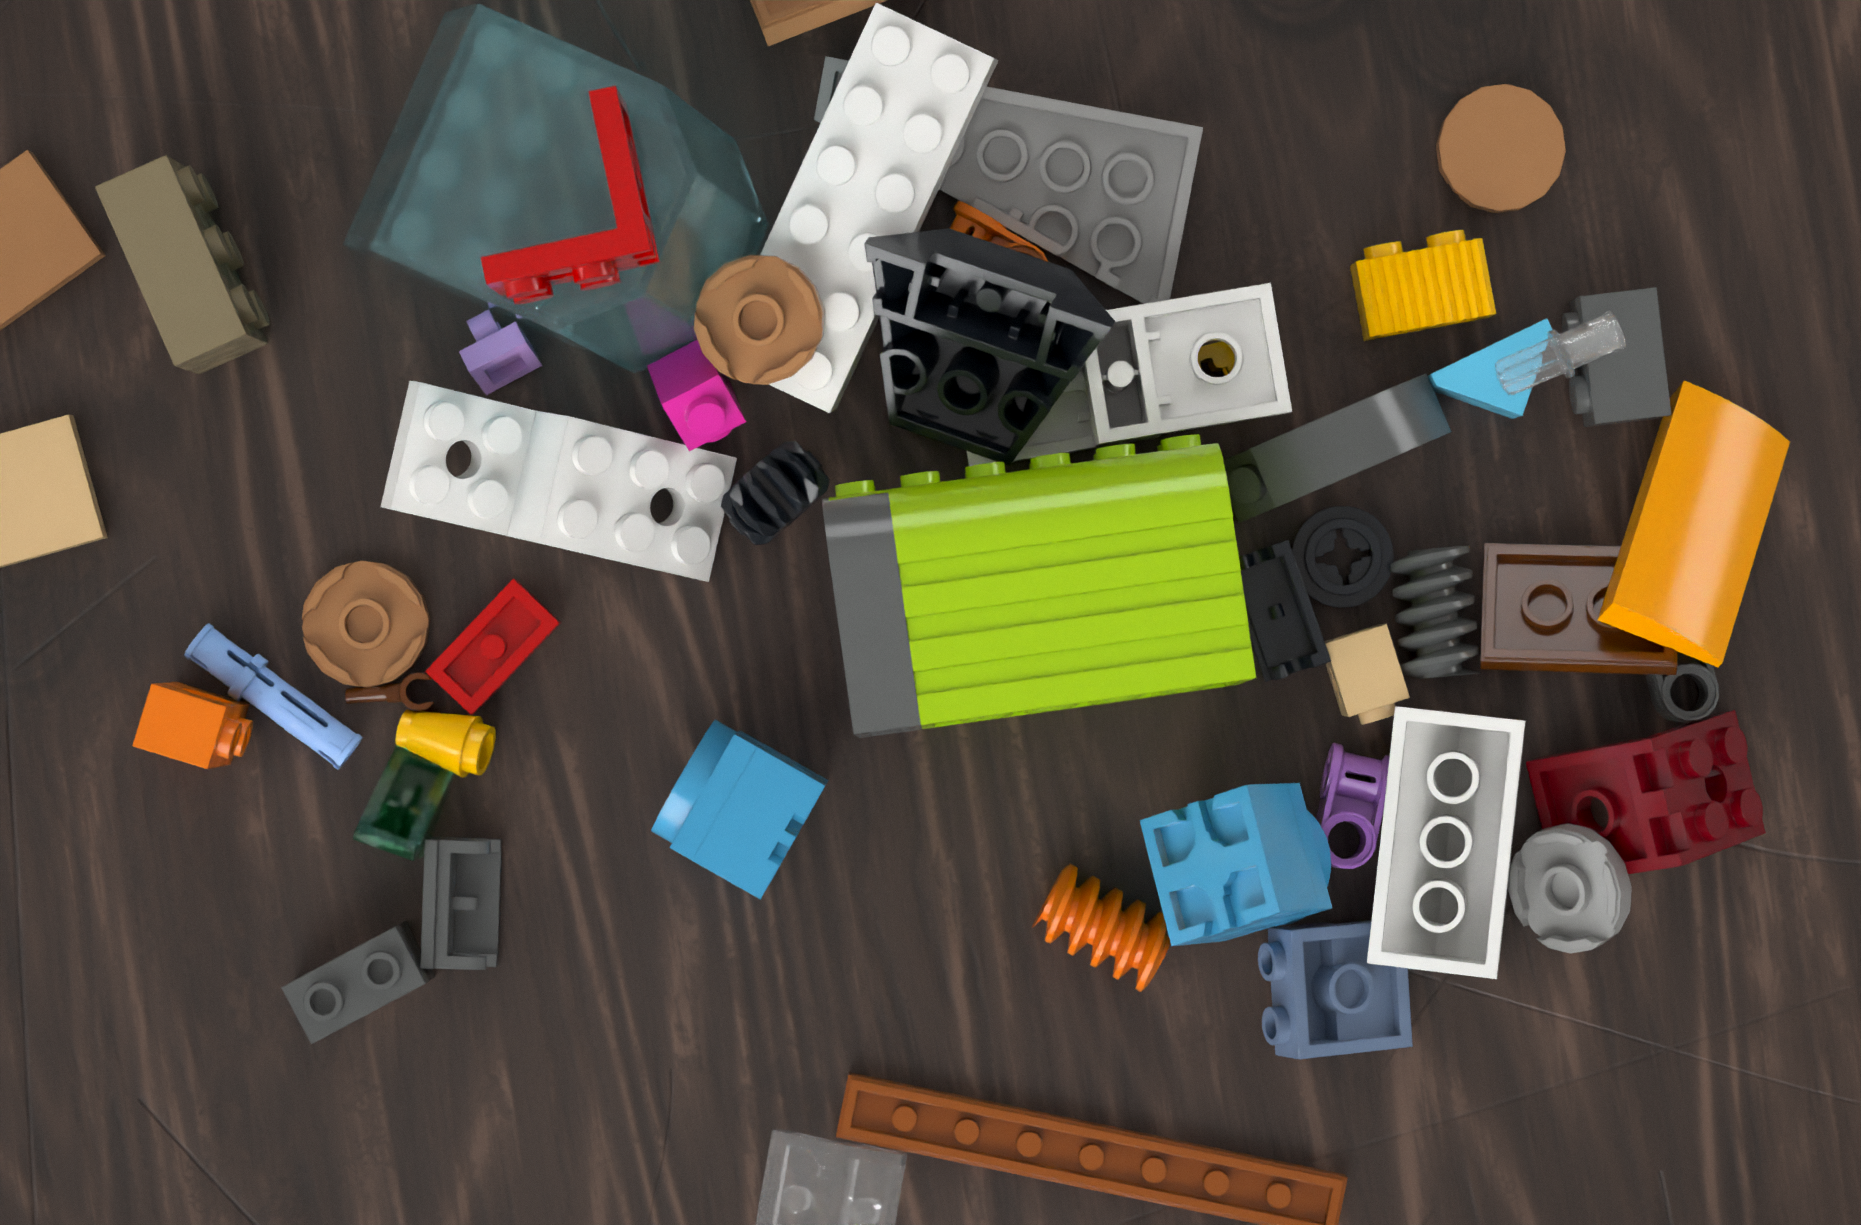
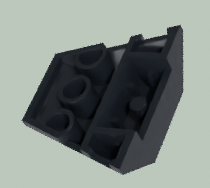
(977, 337)

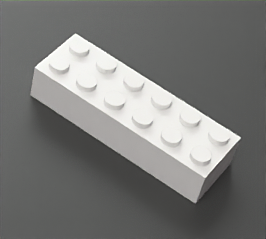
(872, 176)

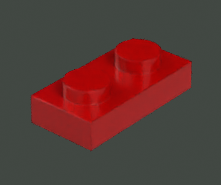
(493, 647)

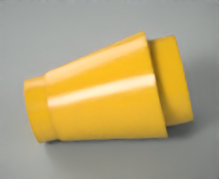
(449, 740)

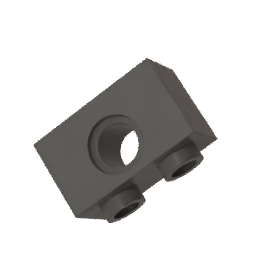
(357, 982)

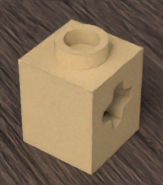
(1366, 674)

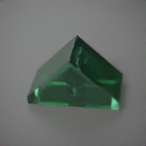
(404, 805)

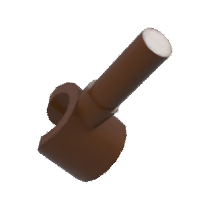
(390, 693)

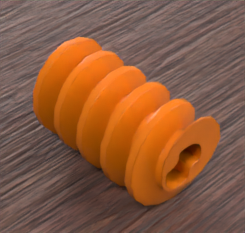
(1105, 926)

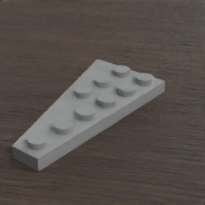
(1075, 181)

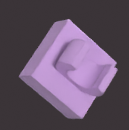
(498, 353)

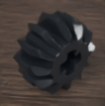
(775, 492)

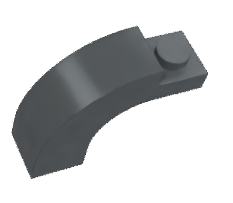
(1334, 447)

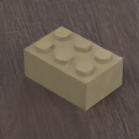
(184, 264)

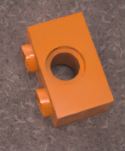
(193, 725)

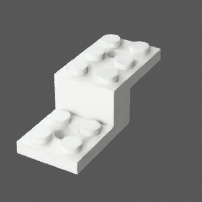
(1149, 377)
(558, 481)

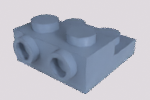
(1329, 994)

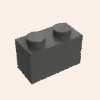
(1628, 382)

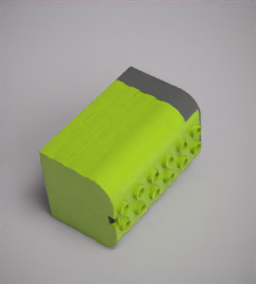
(1037, 587)

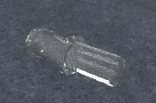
(1560, 354)

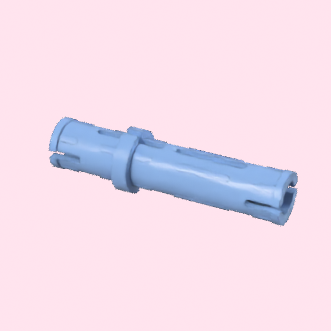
(273, 696)

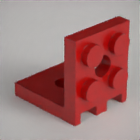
(595, 257)

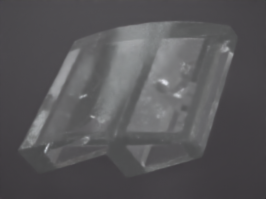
(829, 1182)

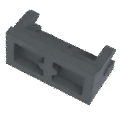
(461, 903)

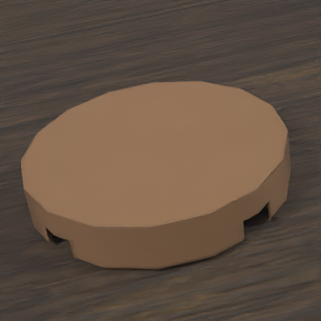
(1500, 148)
(759, 319)
(365, 624)

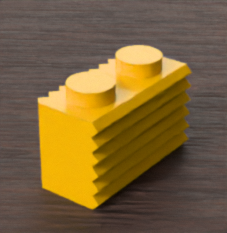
(1422, 287)

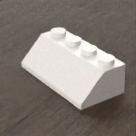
(1446, 842)

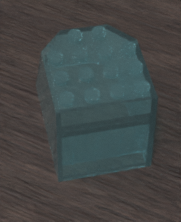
(509, 157)

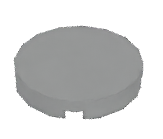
(1570, 888)

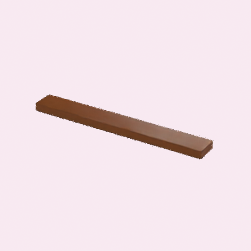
(1088, 1154)

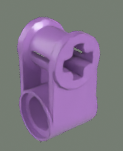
(1353, 800)

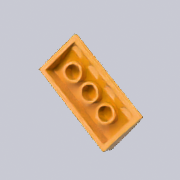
(1695, 525)

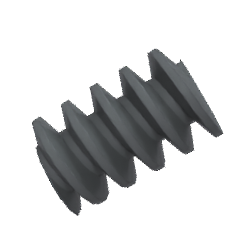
(1435, 612)

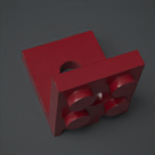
(1657, 792)

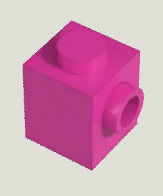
(695, 396)

